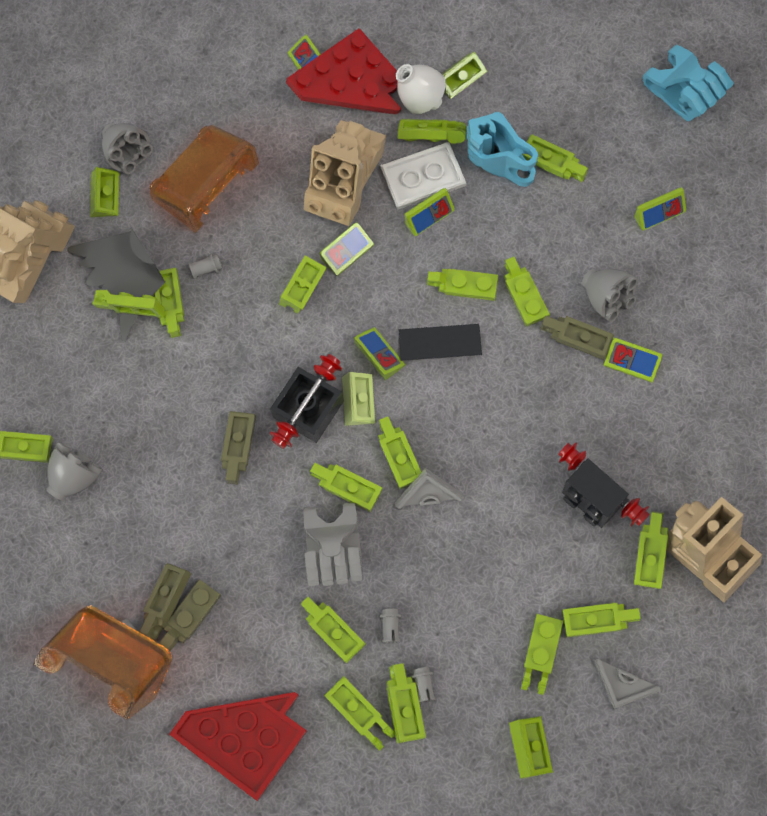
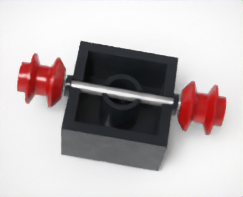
(307, 403)
(596, 492)

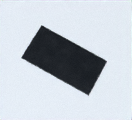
(440, 342)

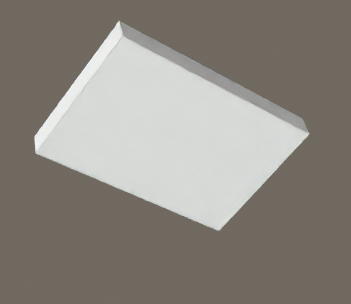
(422, 175)

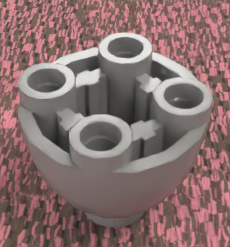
(123, 145)
(610, 291)
(70, 472)

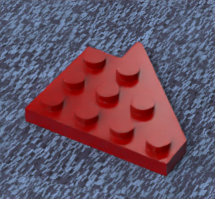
(348, 76)
(243, 739)

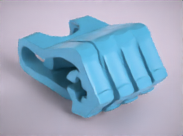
(688, 86)
(494, 130)

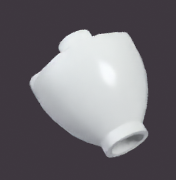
(420, 87)

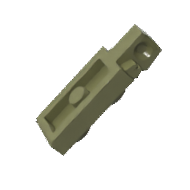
(579, 335)
(237, 444)
(164, 599)
(190, 614)

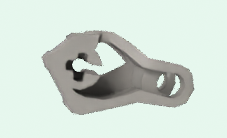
(332, 547)

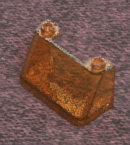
(202, 174)
(112, 654)

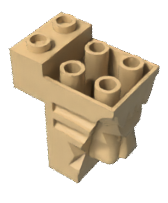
(341, 171)
(25, 244)
(712, 546)

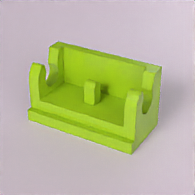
(302, 284)

